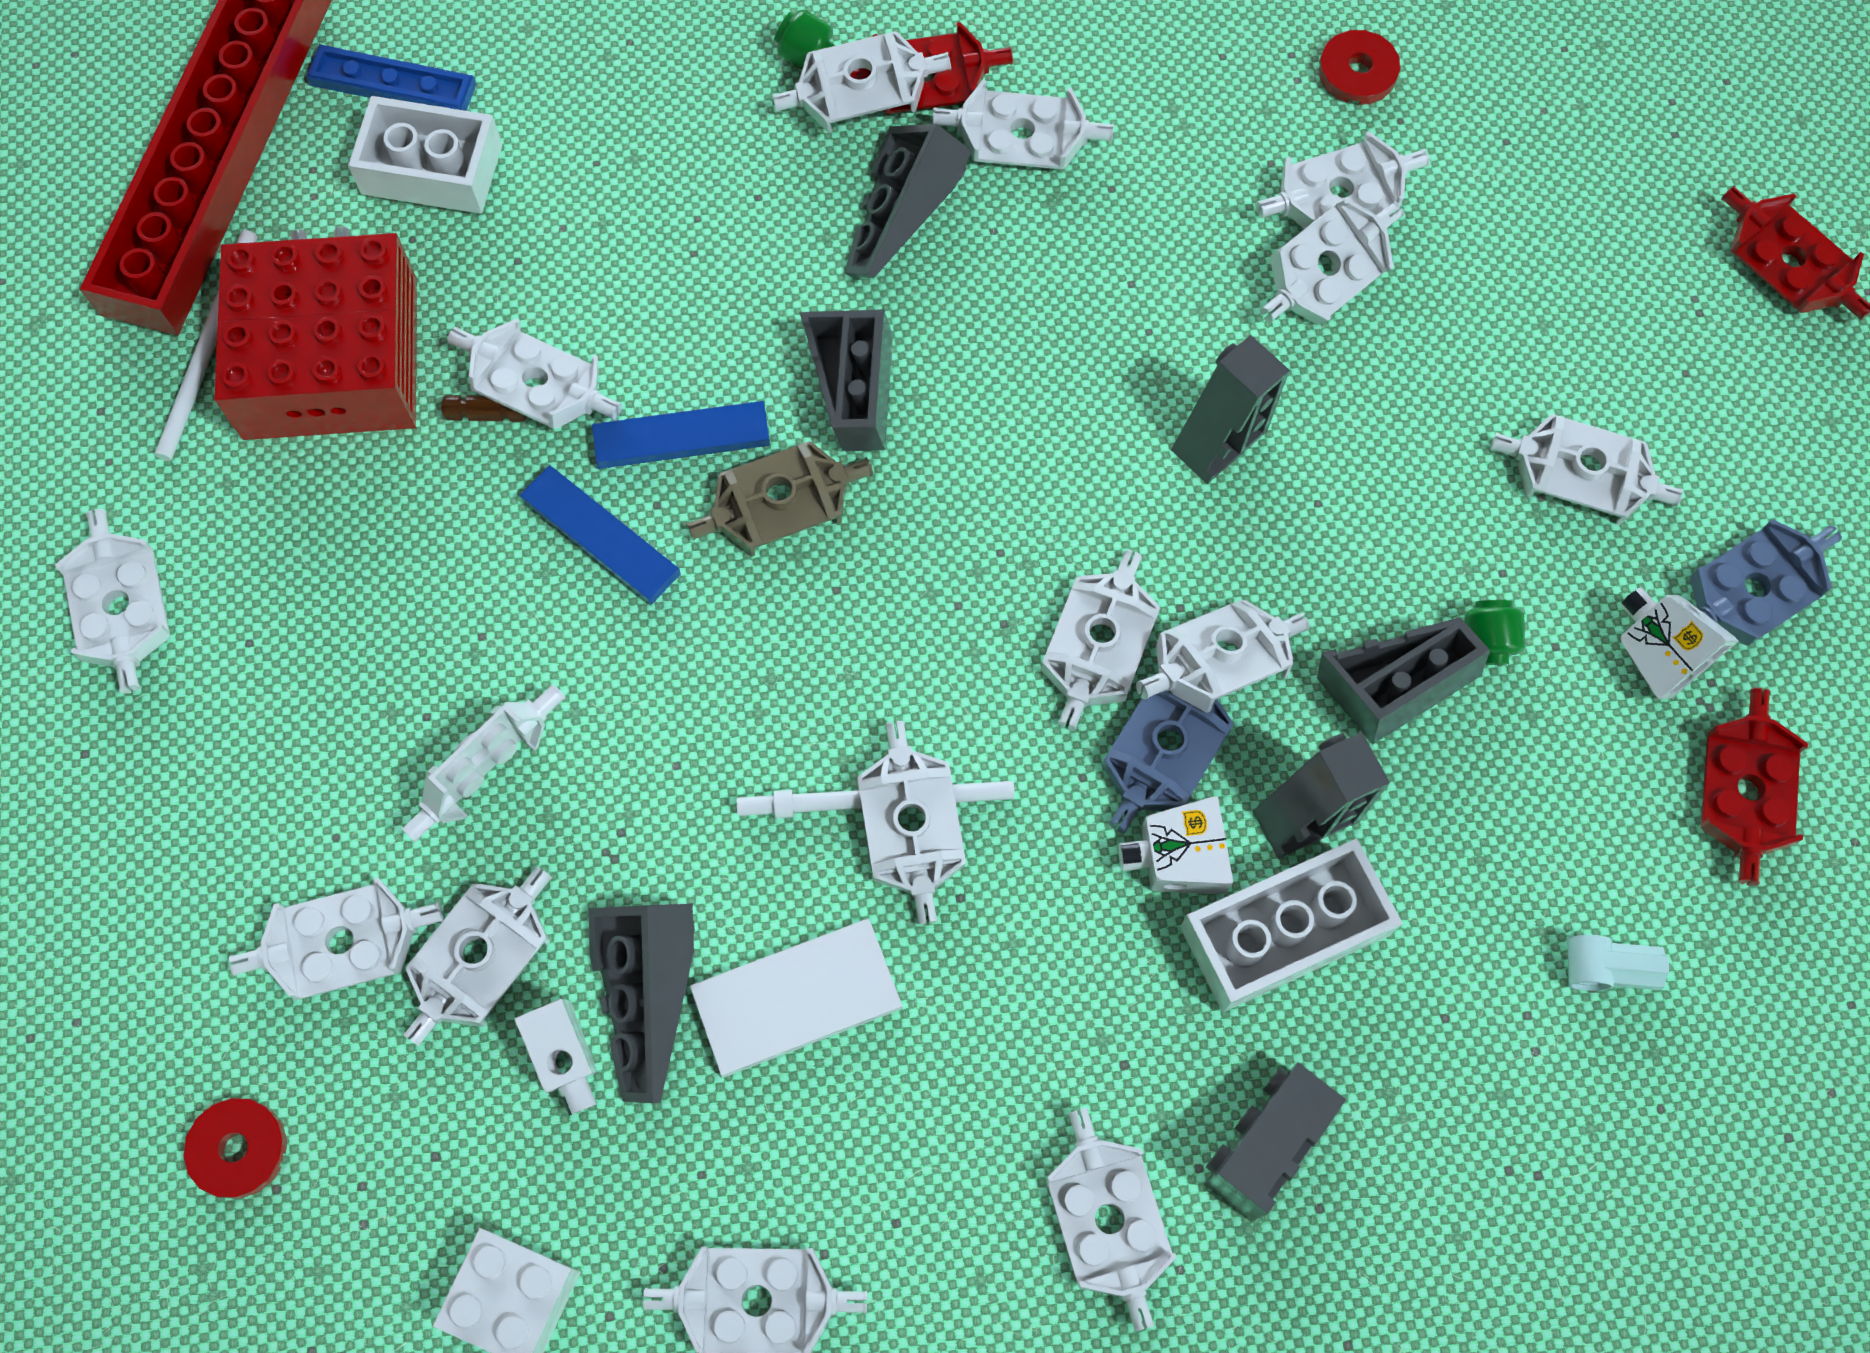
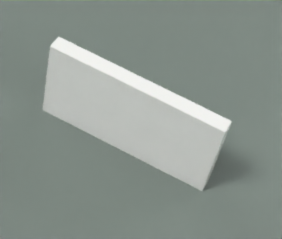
(795, 997)

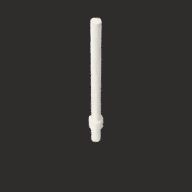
(193, 377)
(786, 803)

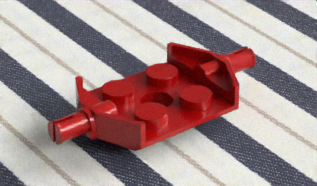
(968, 68)
(1776, 229)
(1770, 759)

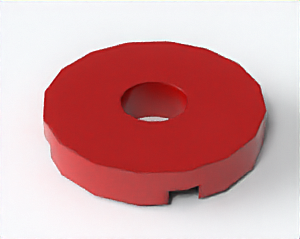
(1362, 48)
(207, 1141)

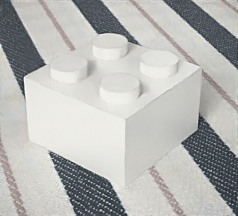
(506, 1297)

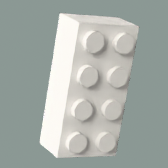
(1290, 925)

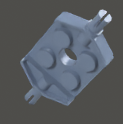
(1785, 565)
(1154, 776)

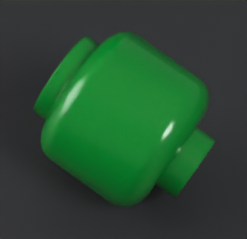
(802, 34)
(1499, 628)

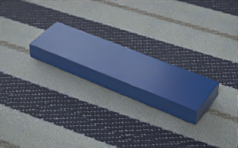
(389, 78)
(680, 434)
(600, 535)

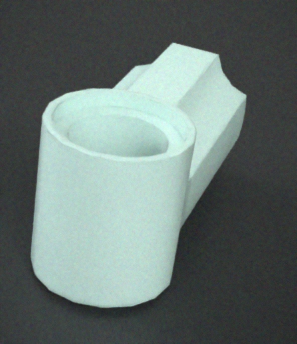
(1601, 965)

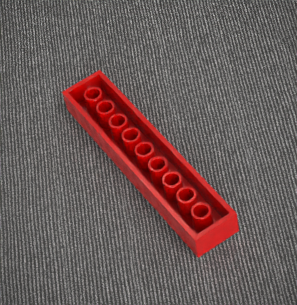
(200, 161)

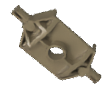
(755, 519)

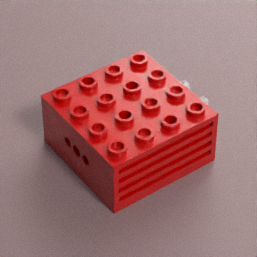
(317, 336)

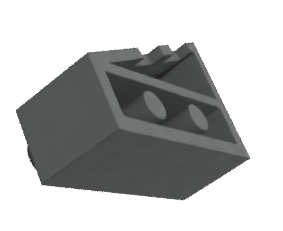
(854, 372)

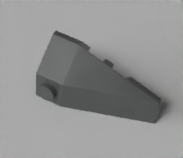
(912, 178)
(645, 974)

